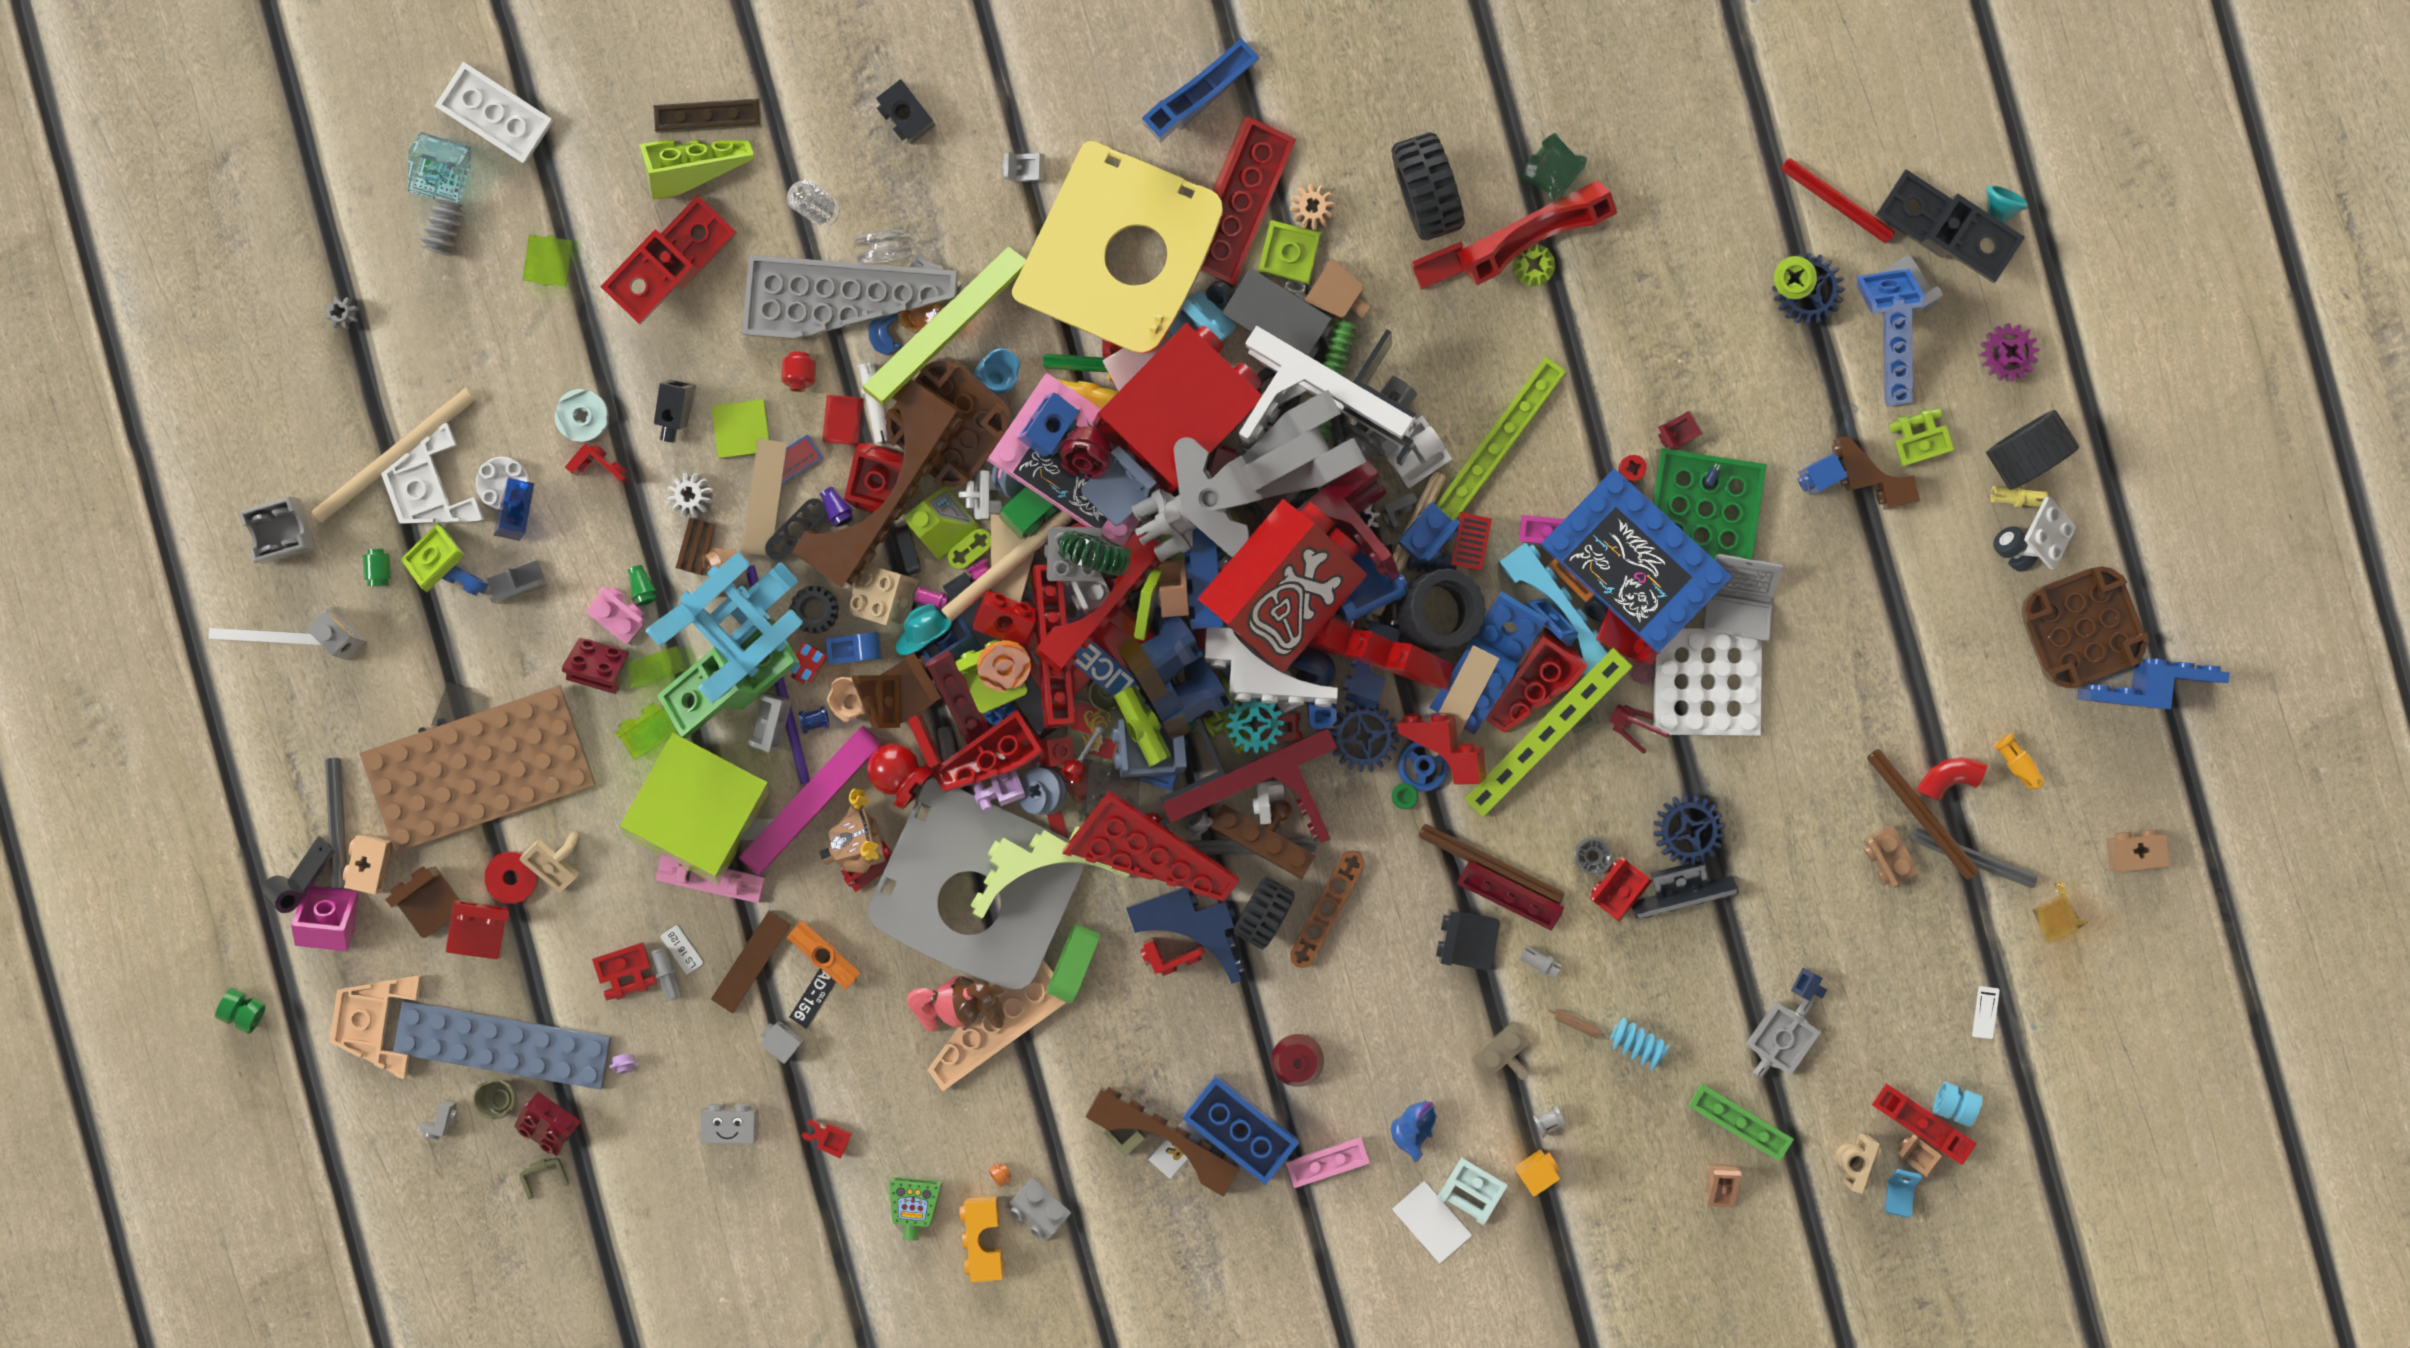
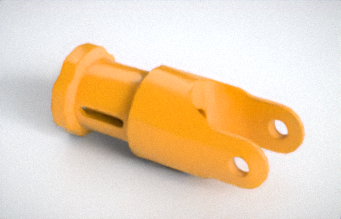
(2019, 762)

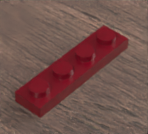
(957, 696)
(1510, 895)

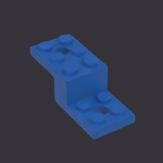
(1501, 643)
(2153, 684)

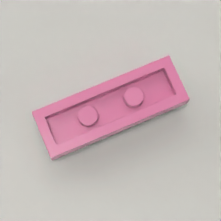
(1327, 1162)

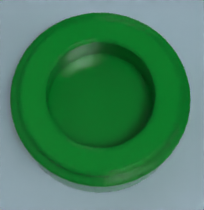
(1404, 796)

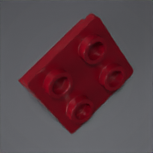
(595, 665)
(546, 1123)

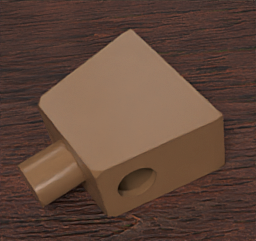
(1337, 293)

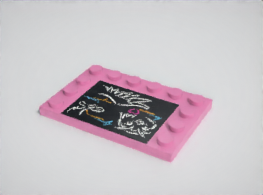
(1046, 474)

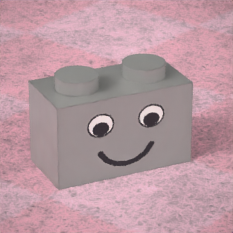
(729, 1125)

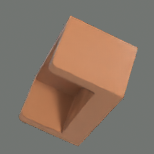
(1173, 588)

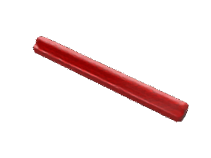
(1837, 200)

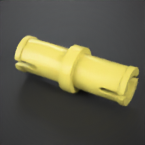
(2018, 496)

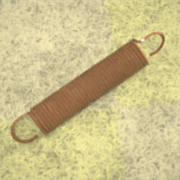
(1578, 1024)

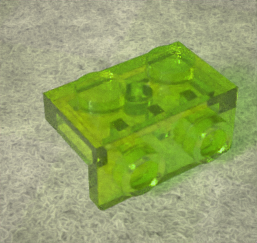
(646, 731)

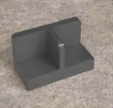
(516, 582)

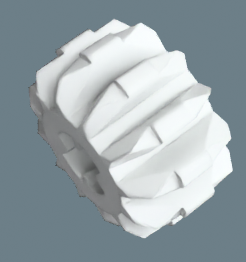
(682, 500)

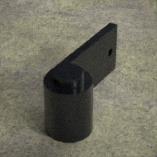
(288, 893)

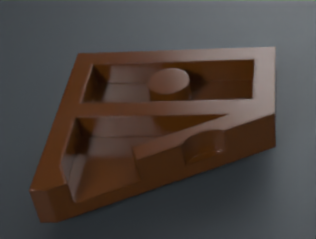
(880, 699)

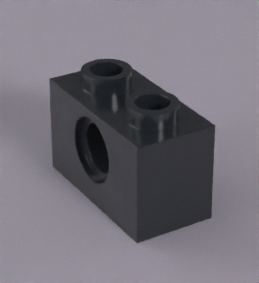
(898, 97)

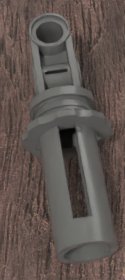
(1372, 444)

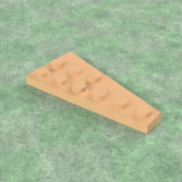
(981, 1040)

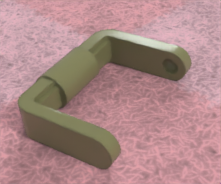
(538, 1167)

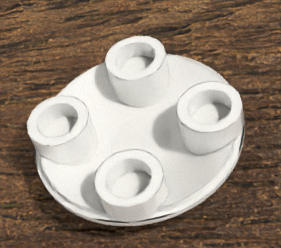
(493, 477)

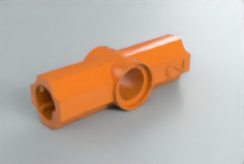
(837, 967)

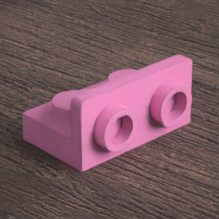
(617, 615)

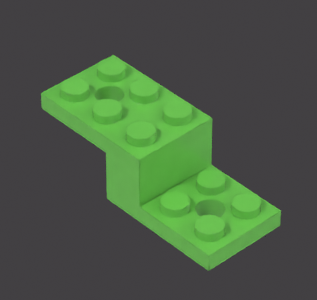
(689, 720)

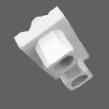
(979, 497)

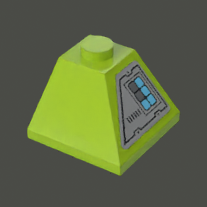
(941, 522)

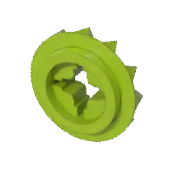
(1795, 264)
(1534, 277)

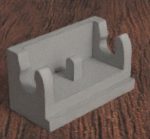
(770, 722)

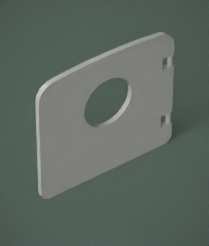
(957, 841)

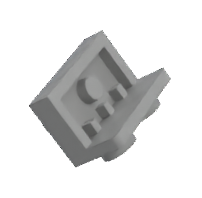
(1038, 1210)

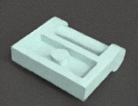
(1477, 1183)

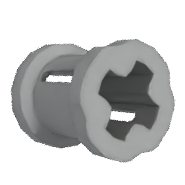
(1549, 1121)

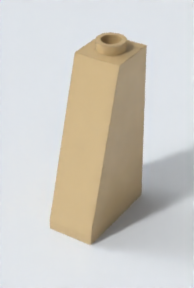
(1002, 542)

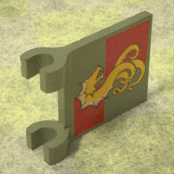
(1083, 729)

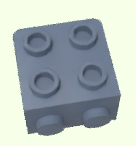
(1120, 487)

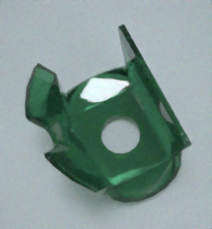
(1553, 167)

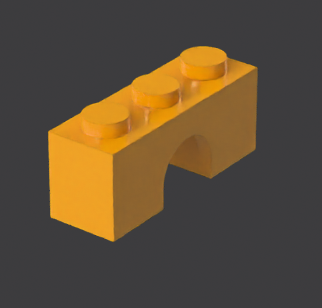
(982, 1262)

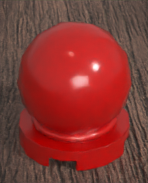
(896, 772)

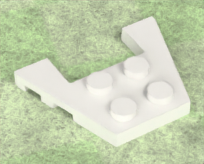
(417, 488)

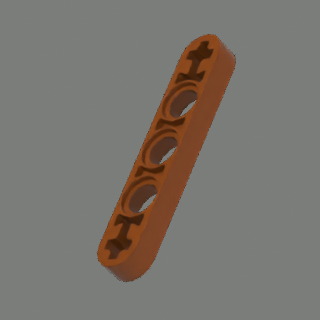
(1317, 918)

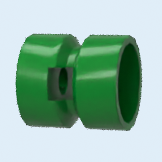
(240, 1010)

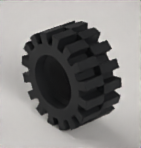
(830, 608)

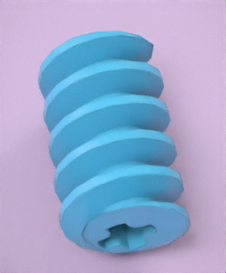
(1638, 1043)

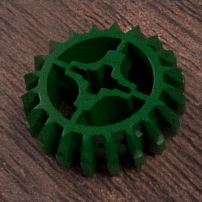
(1094, 553)

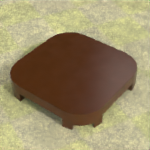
(982, 425)
(2084, 627)

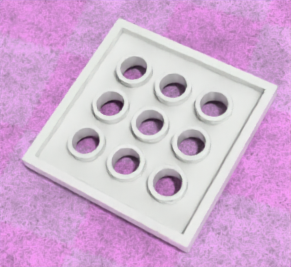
(1694, 668)

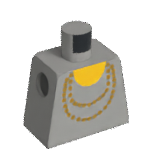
(334, 633)

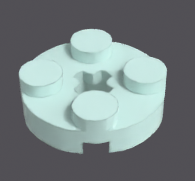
(567, 411)

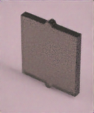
(459, 703)

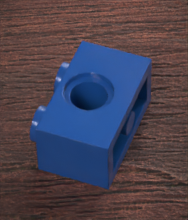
(1036, 433)
(1821, 474)

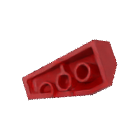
(1540, 676)
(995, 752)

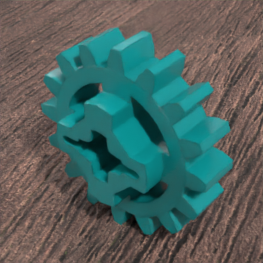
(1255, 736)

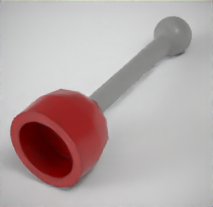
(1076, 766)

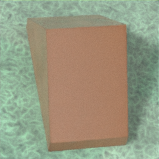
(1723, 1185)

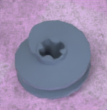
(1043, 791)

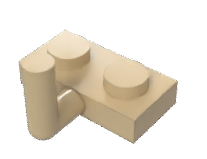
(551, 865)

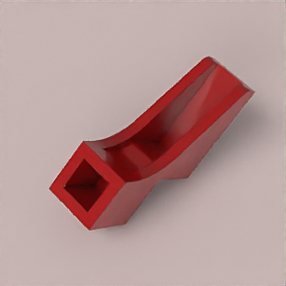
(1440, 736)

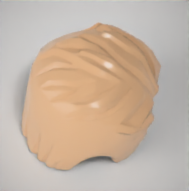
(845, 700)

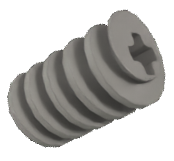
(442, 226)

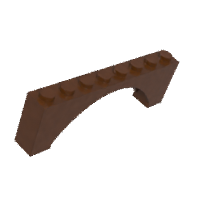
(927, 425)

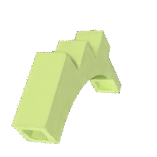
(1016, 861)

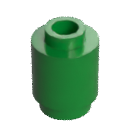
(376, 568)

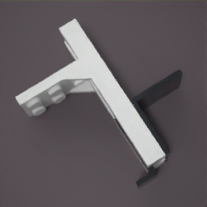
(1301, 374)

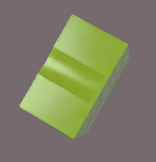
(695, 808)

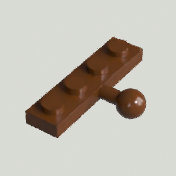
(1263, 839)

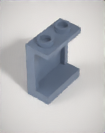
(1132, 761)

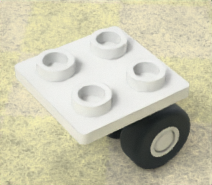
(2045, 538)

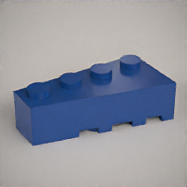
(1200, 572)

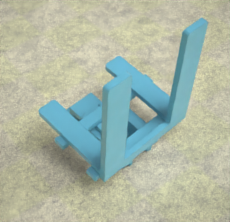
(746, 607)

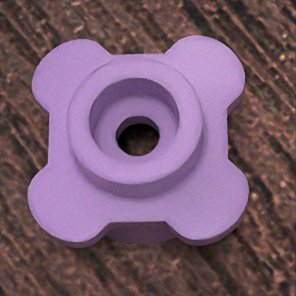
(623, 1063)

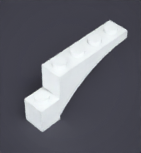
(1256, 679)

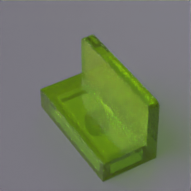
(656, 667)

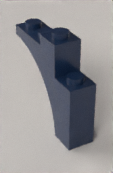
(1207, 926)

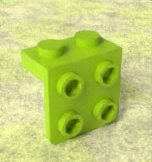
(984, 697)

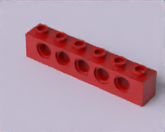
(1055, 686)

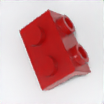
(1620, 889)

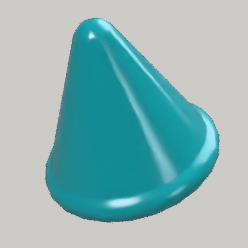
(2004, 203)

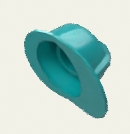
(921, 628)

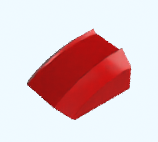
(872, 476)
(1118, 631)

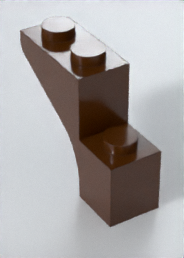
(1864, 473)

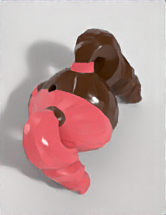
(956, 1003)

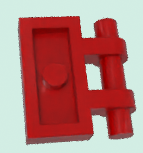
(622, 963)

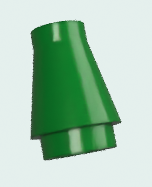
(641, 587)

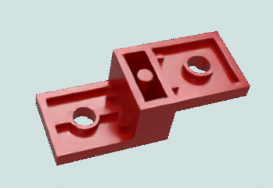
(668, 259)

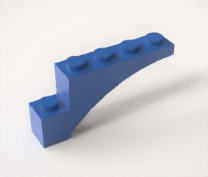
(1198, 93)

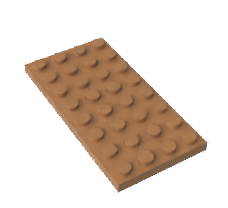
(477, 768)

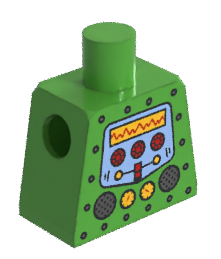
(913, 1204)

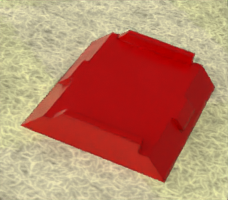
(842, 420)

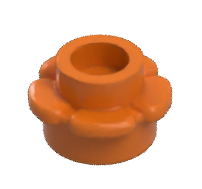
(1000, 1174)

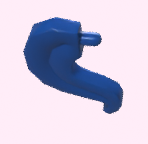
(880, 337)

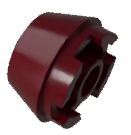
(1086, 452)
(1297, 1060)

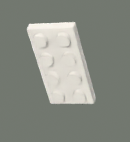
(494, 113)

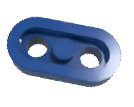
(471, 583)

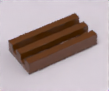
(686, 541)

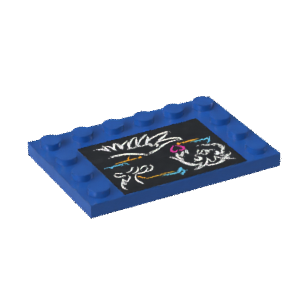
(1636, 561)

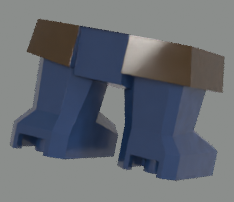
(1159, 661)

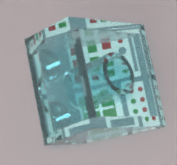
(438, 167)

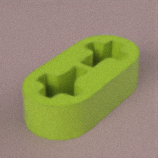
(974, 553)

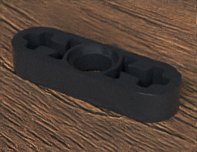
(777, 538)

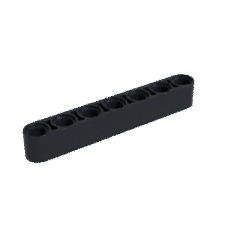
(1030, 703)

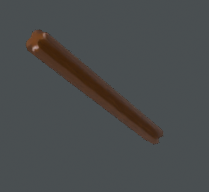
(1923, 814)
(1489, 862)

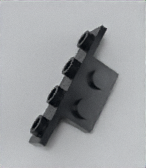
(1681, 888)

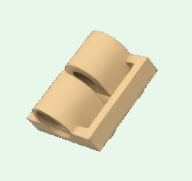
(1858, 1174)

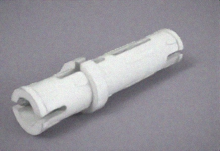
(875, 409)

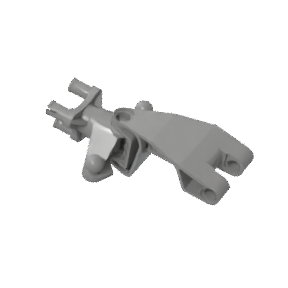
(1282, 461)

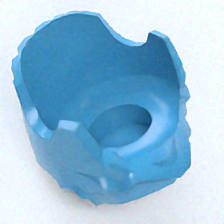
(999, 371)

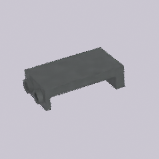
(1278, 312)

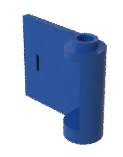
(1372, 591)

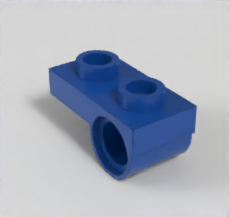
(853, 648)

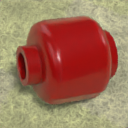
(798, 371)

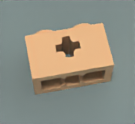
(377, 853)

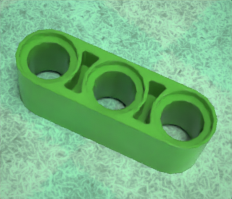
(1073, 963)

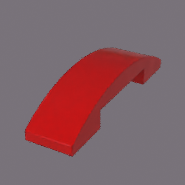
(1924, 1124)

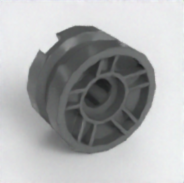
(1601, 863)

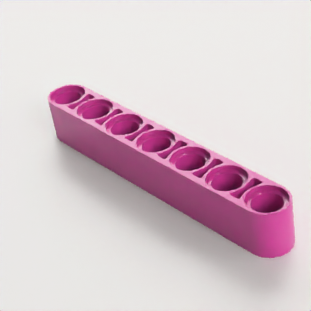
(810, 800)

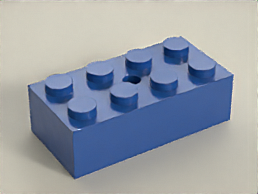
(1259, 1147)

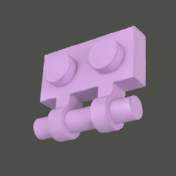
(1004, 787)

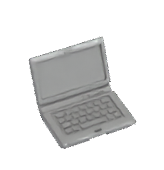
(1745, 601)

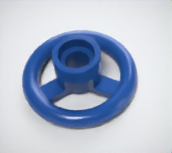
(1420, 784)

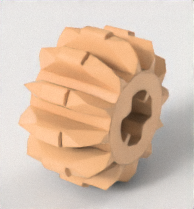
(1303, 205)

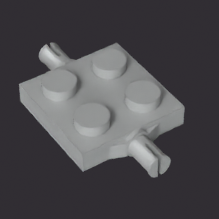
(1783, 1038)

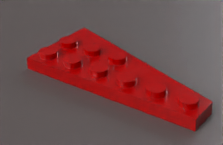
(1142, 847)

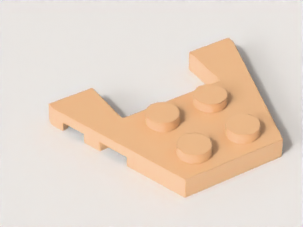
(362, 1021)

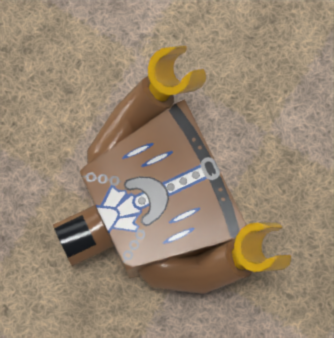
(855, 839)

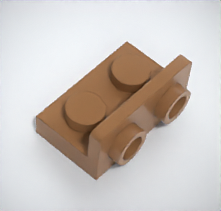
(1890, 856)

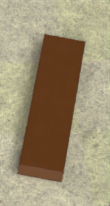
(751, 962)

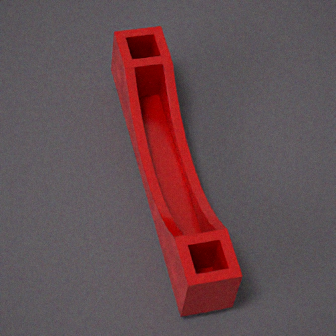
(1576, 210)
(1064, 641)

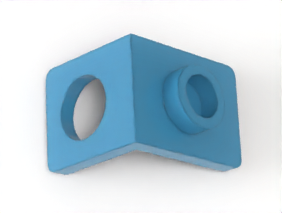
(1900, 1193)

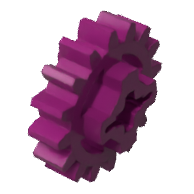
(2017, 359)

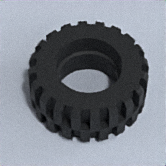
(1428, 186)

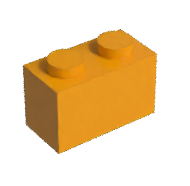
(1538, 1172)

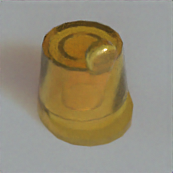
(2057, 916)

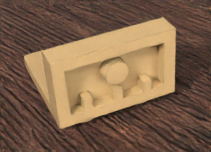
(883, 597)

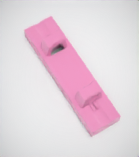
(733, 884)

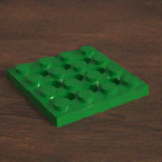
(1697, 466)

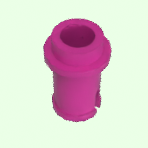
(926, 597)

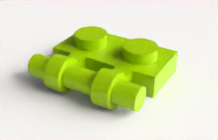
(1921, 445)

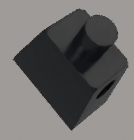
(678, 398)

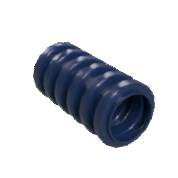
(1441, 562)

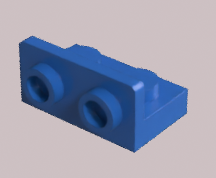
(1428, 534)

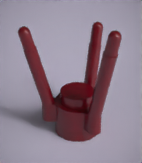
(1624, 717)

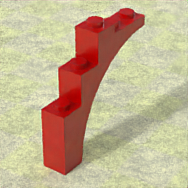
(1382, 653)

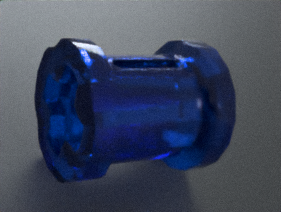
(814, 719)

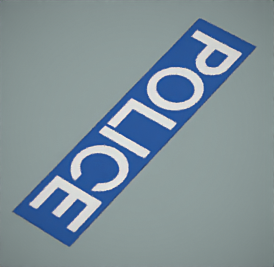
(1105, 670)

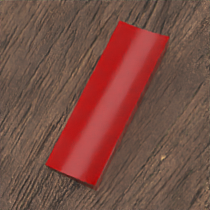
(1245, 192)

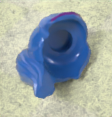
(1413, 1128)

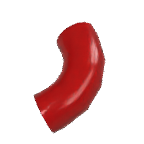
(1950, 773)

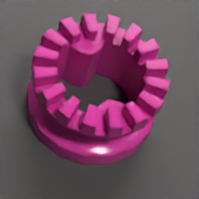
(979, 570)

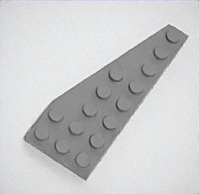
(815, 296)

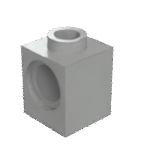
(780, 1041)

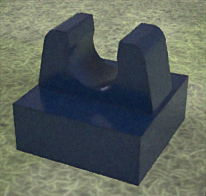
(1808, 985)

